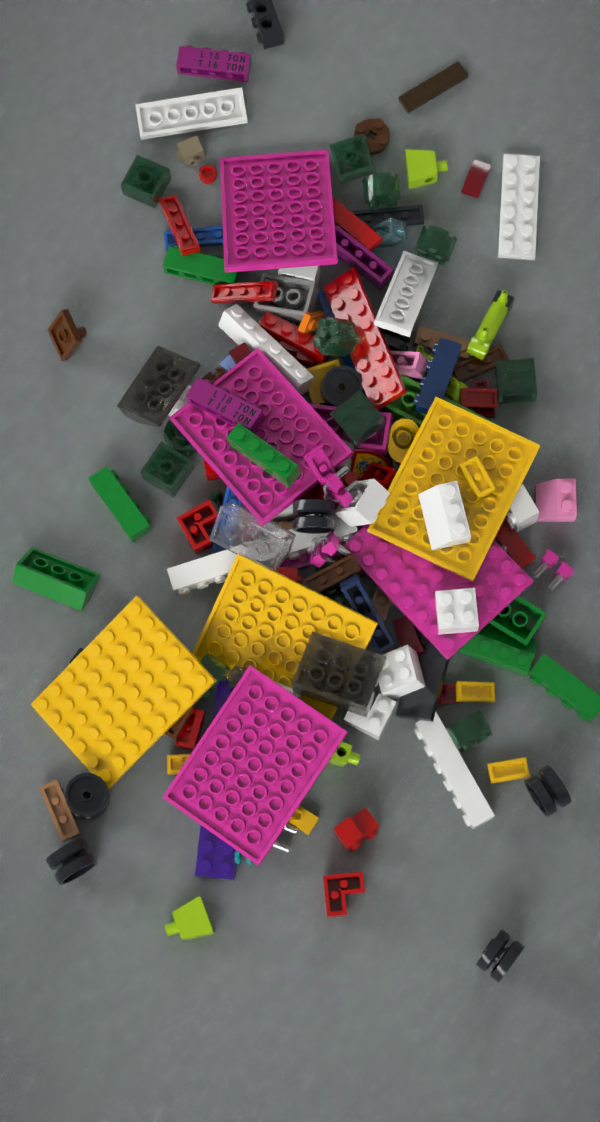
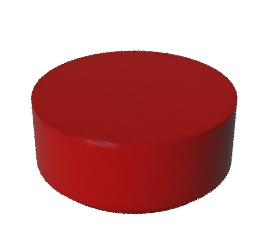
(207, 174)

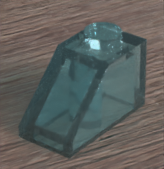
(392, 232)

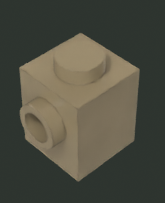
(190, 151)

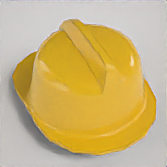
(401, 438)

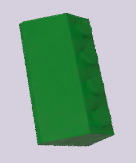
(55, 578)
(520, 620)
(501, 650)

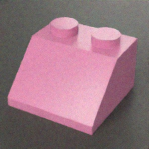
(556, 500)

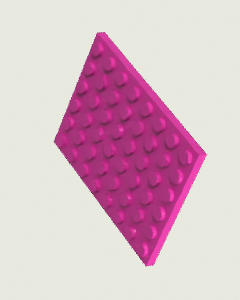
(277, 211)
(288, 427)
(413, 581)
(255, 765)

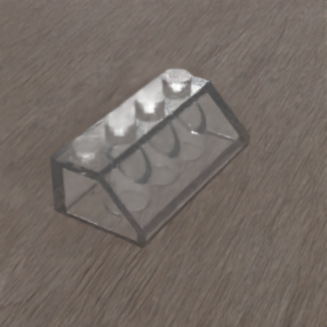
(243, 534)

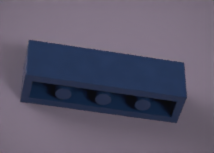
(439, 374)
(362, 603)

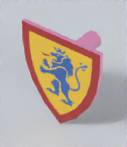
(362, 459)

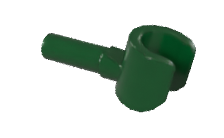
(216, 495)

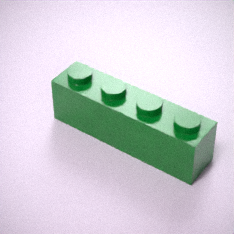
(198, 267)
(264, 455)
(119, 503)
(566, 687)

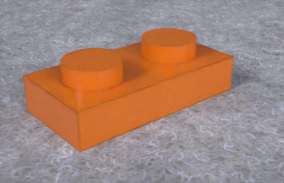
(310, 321)

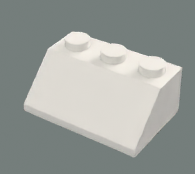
(444, 516)

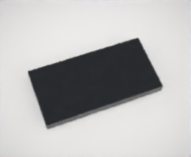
(423, 702)

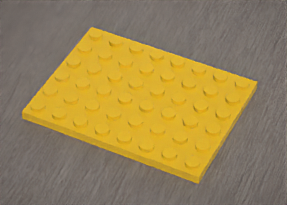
(434, 458)
(269, 620)
(123, 692)

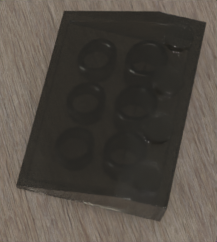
(157, 387)
(338, 674)

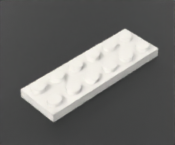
(191, 113)
(519, 207)
(406, 294)

